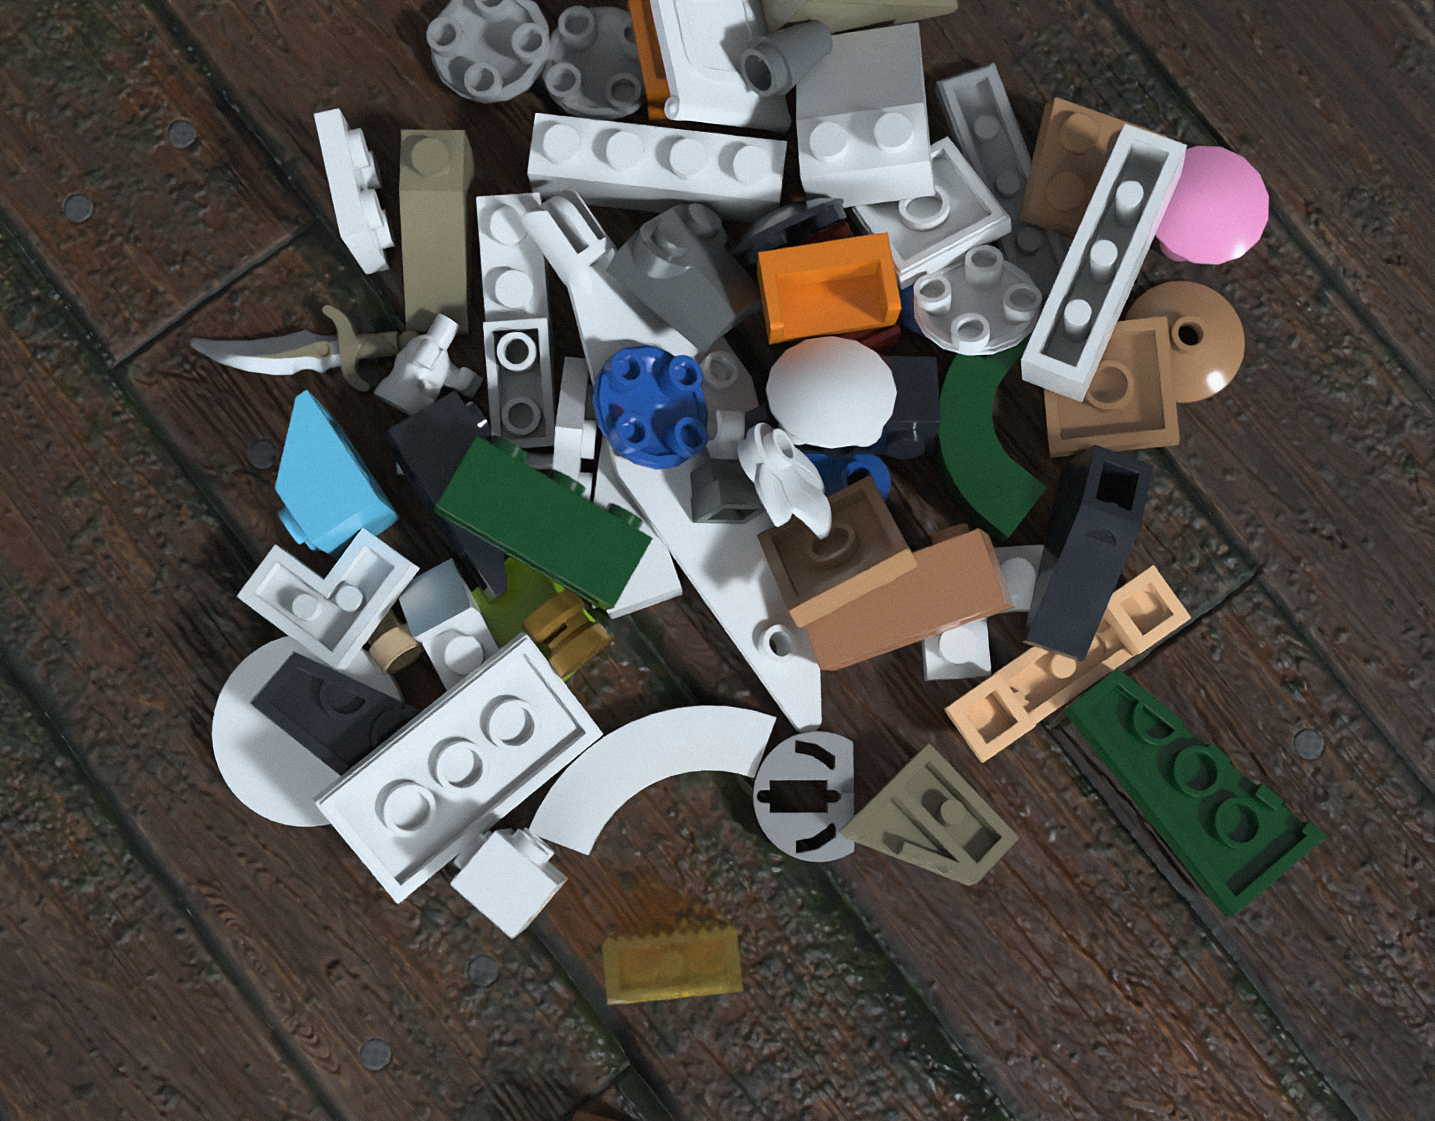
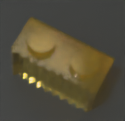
(672, 963)

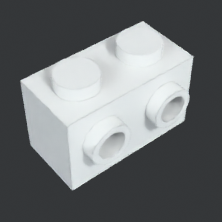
(508, 877)

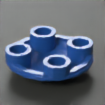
(652, 406)

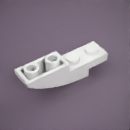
(517, 323)

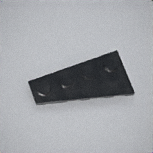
(330, 712)

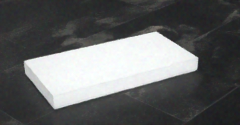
(458, 767)

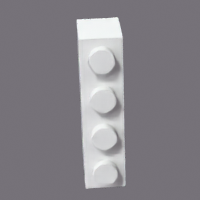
(656, 167)
(1103, 262)

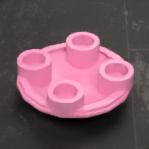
(1214, 208)

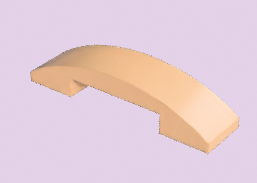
(1043, 681)

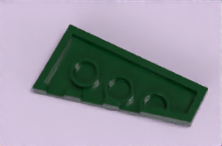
(1206, 810)

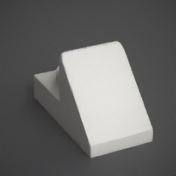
(447, 622)

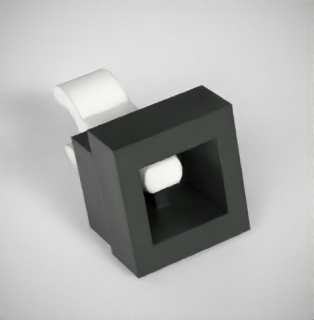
(720, 486)

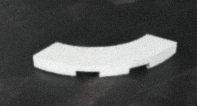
(641, 755)

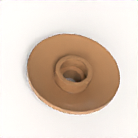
(1216, 357)

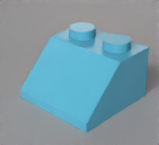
(327, 483)

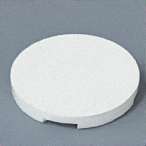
(258, 757)

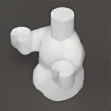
(424, 369)

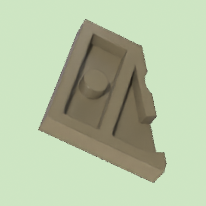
(933, 821)

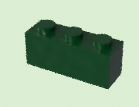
(544, 521)

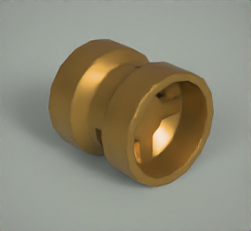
(573, 645)

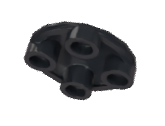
(793, 220)

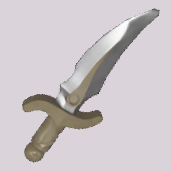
(308, 350)

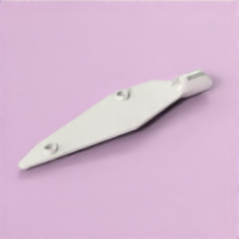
(717, 558)

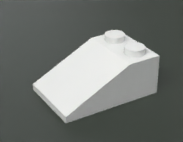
(866, 120)

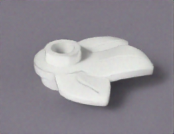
(785, 479)

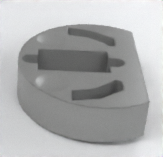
(788, 827)

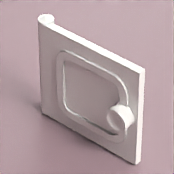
(702, 58)

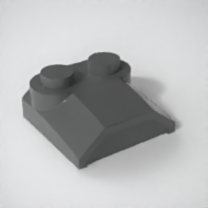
(687, 274)

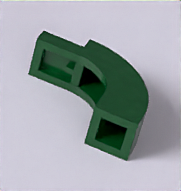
(967, 455)

